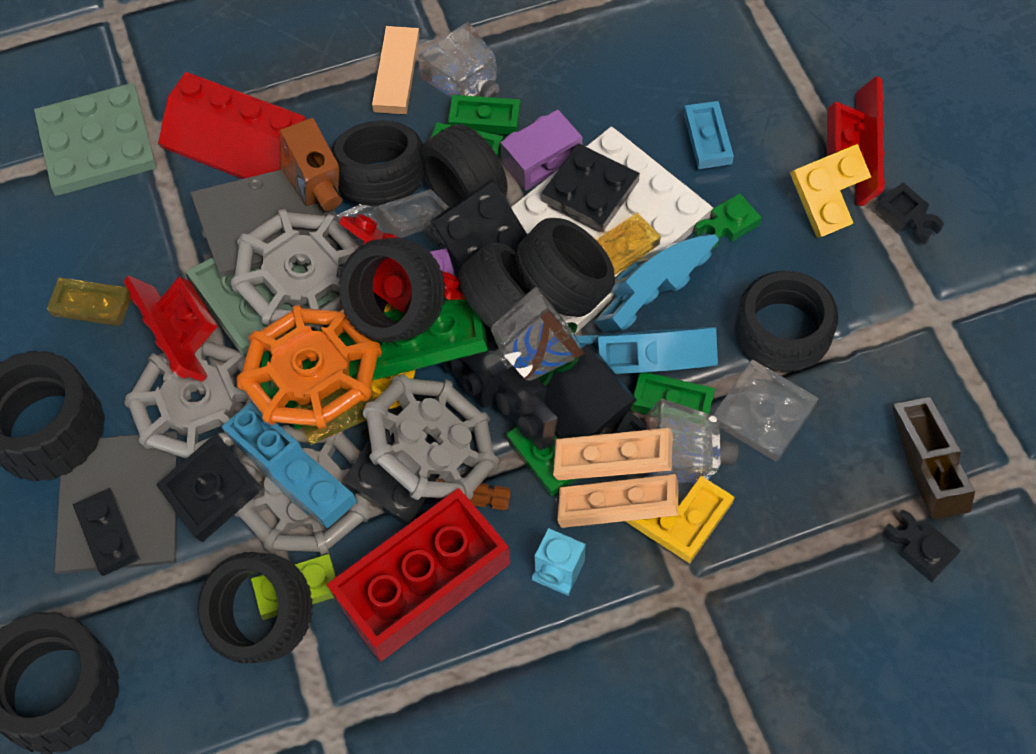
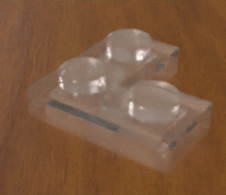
(412, 215)

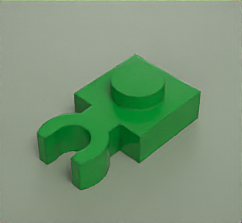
(731, 219)

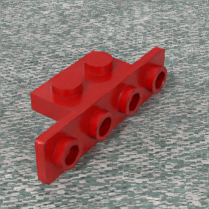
(861, 127)
(390, 277)
(177, 321)

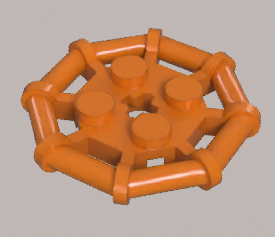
(310, 384)

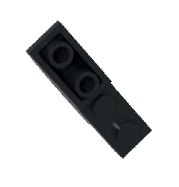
(514, 396)

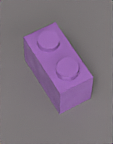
(539, 149)

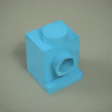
(558, 561)

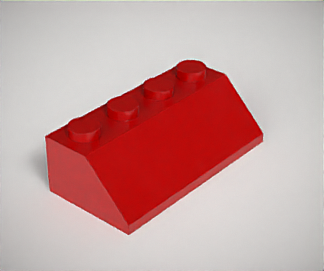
(224, 127)
(419, 574)

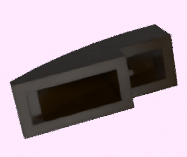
(933, 458)

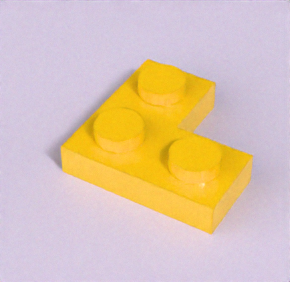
(821, 185)
(695, 520)

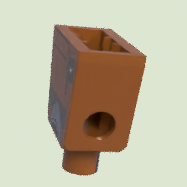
(310, 165)

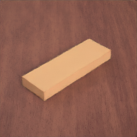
(396, 70)
(613, 454)
(618, 501)

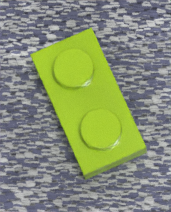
(317, 573)

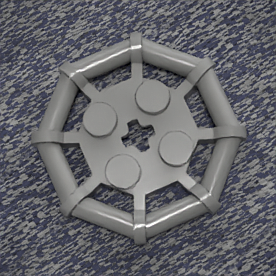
(278, 263)
(173, 396)
(435, 419)
(291, 515)

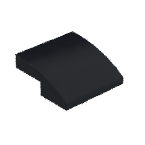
(587, 397)

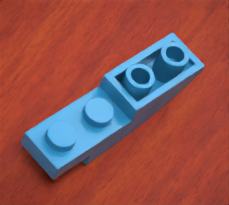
(651, 274)
(655, 349)
(289, 466)

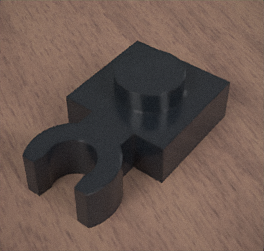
(907, 209)
(925, 549)

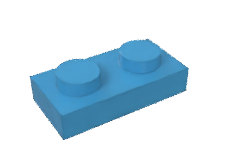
(708, 135)

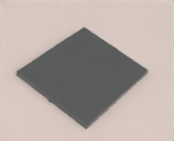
(242, 207)
(132, 476)

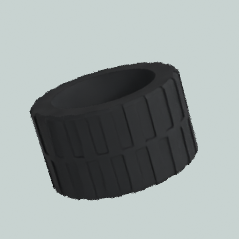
(68, 437)
(88, 705)

